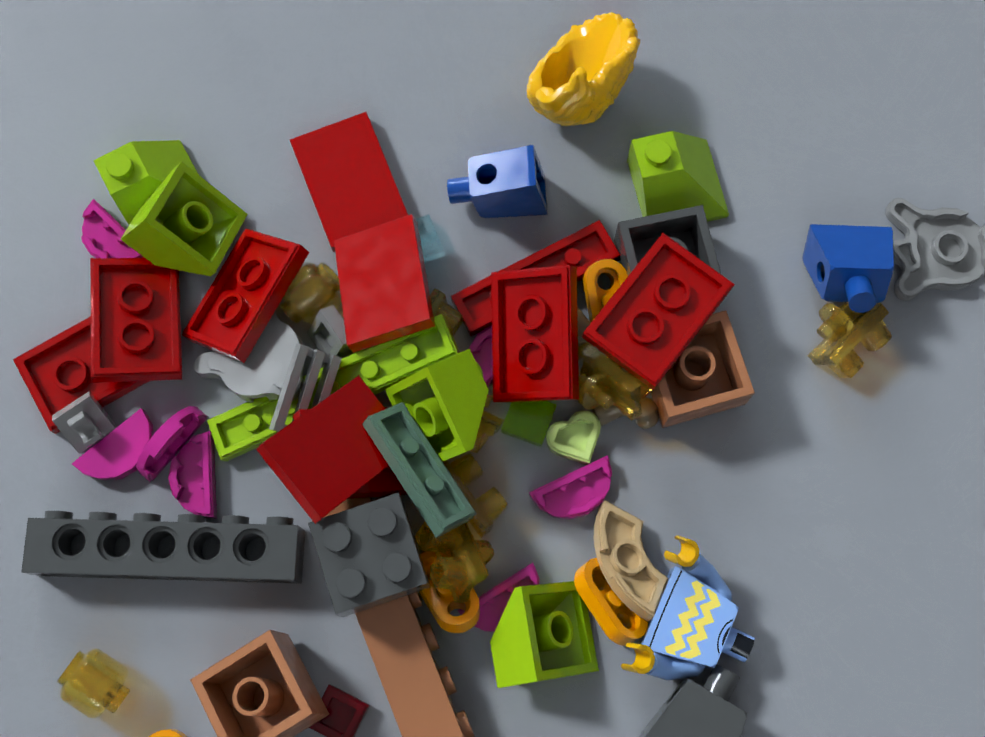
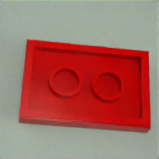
(348, 177)
(383, 283)
(245, 294)
(658, 311)
(134, 321)
(535, 334)
(61, 373)
(327, 450)

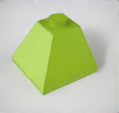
(138, 170)
(675, 174)
(185, 224)
(445, 402)
(543, 636)

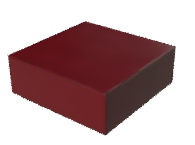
(344, 714)

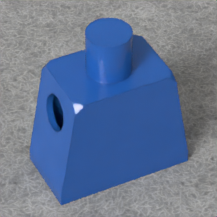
(503, 184)
(850, 263)

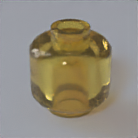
(311, 291)
(94, 683)

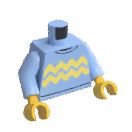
(690, 621)

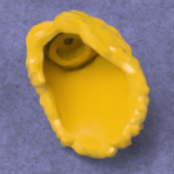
(584, 70)

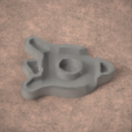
(938, 250)
(264, 368)

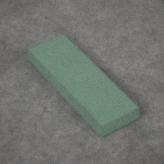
(419, 469)

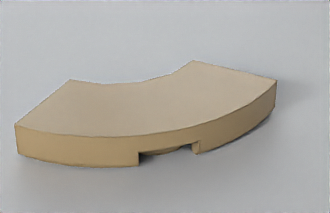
(625, 562)

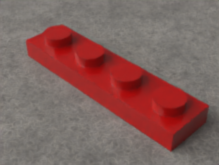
(577, 249)

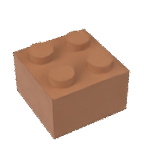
(705, 377)
(260, 691)

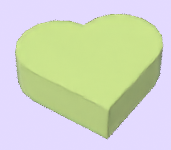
(575, 437)

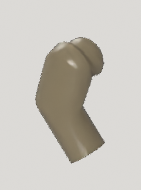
(646, 420)

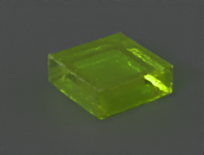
(529, 421)

